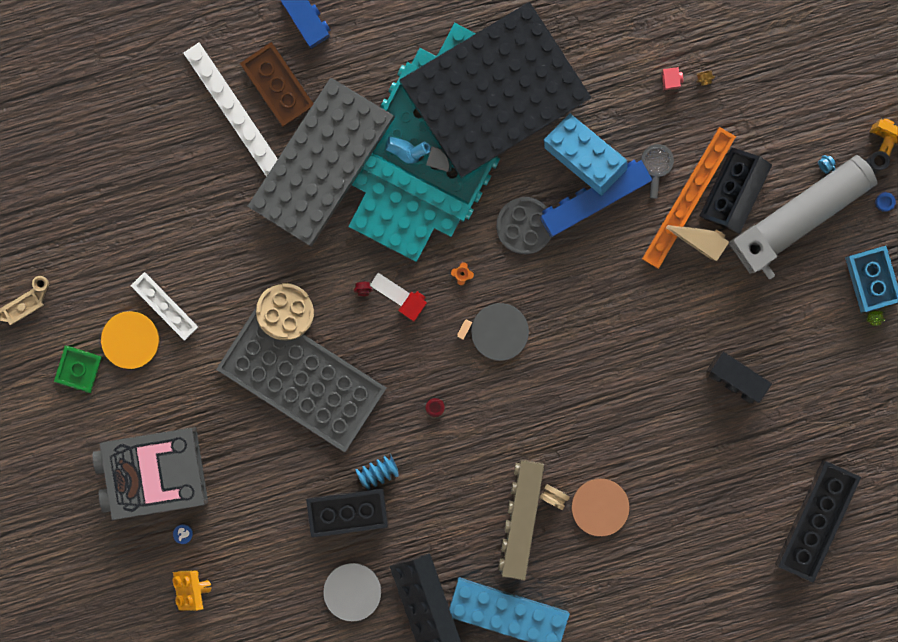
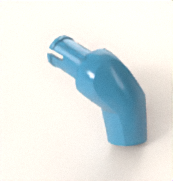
(406, 150)

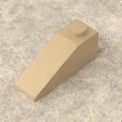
(705, 241)

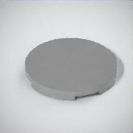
(352, 592)

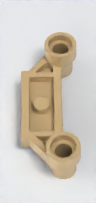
(26, 303)

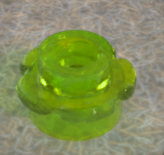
(875, 318)

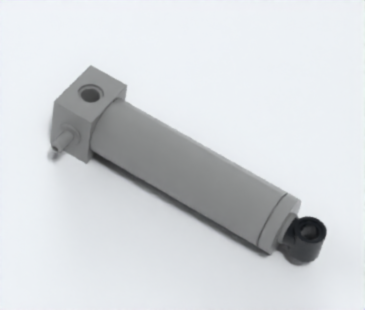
(806, 212)

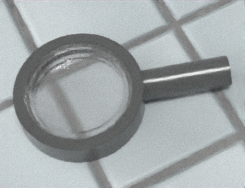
(658, 162)

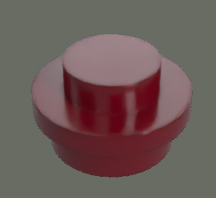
(363, 288)
(435, 407)

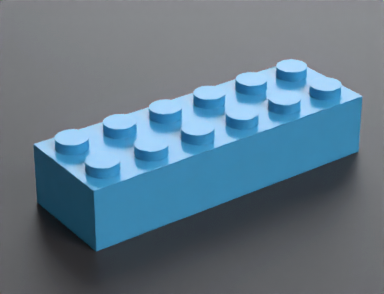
(507, 613)

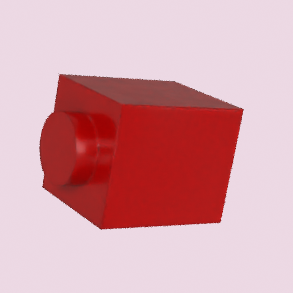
(413, 305)

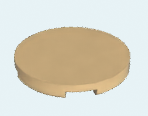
(284, 311)

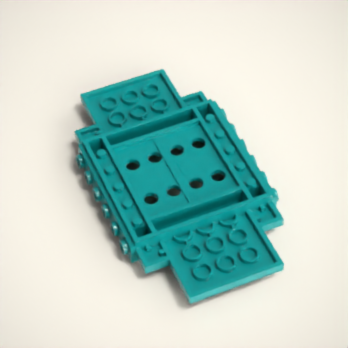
(412, 199)

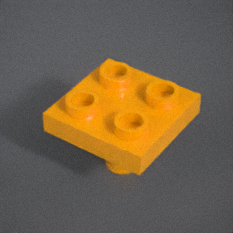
(887, 130)
(189, 590)

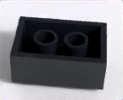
(738, 378)

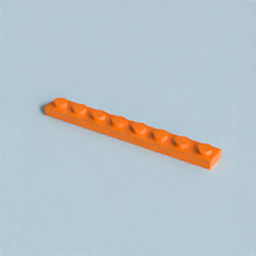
(689, 196)

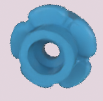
(827, 164)

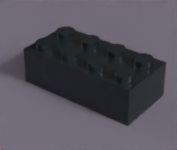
(347, 512)

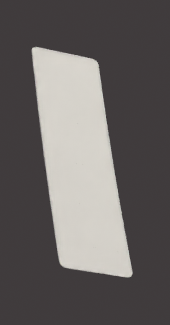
(389, 289)

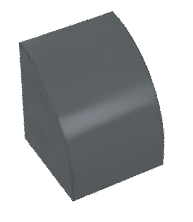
(439, 160)

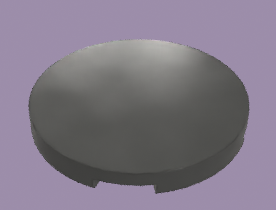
(521, 226)
(500, 331)

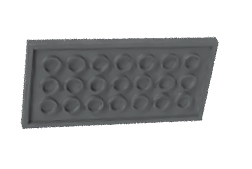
(321, 161)
(303, 382)

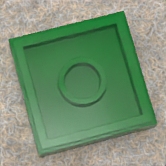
(78, 369)

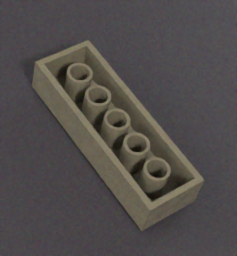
(522, 519)

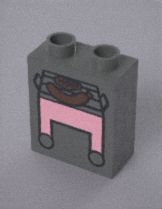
(151, 473)

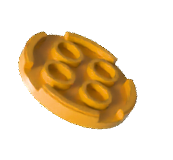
(130, 340)

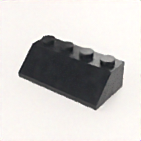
(735, 190)

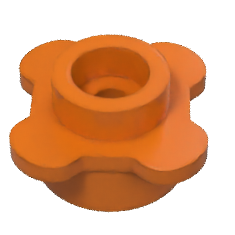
(457, 273)

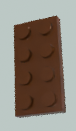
(277, 84)

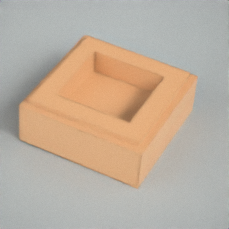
(464, 329)

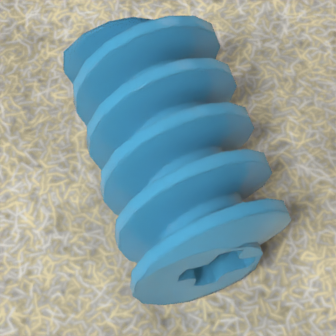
(377, 472)

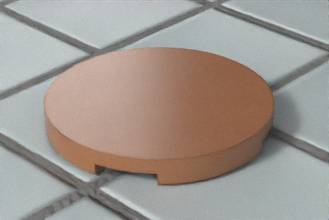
(600, 507)

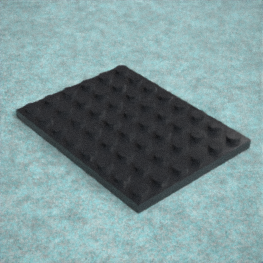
(495, 89)

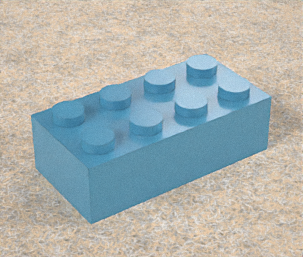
(585, 154)

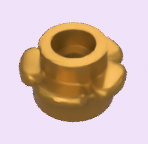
(705, 77)

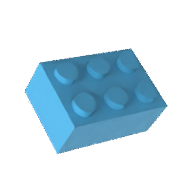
(873, 279)

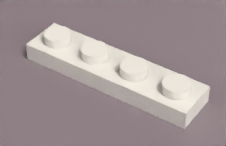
(164, 306)

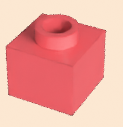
(672, 78)

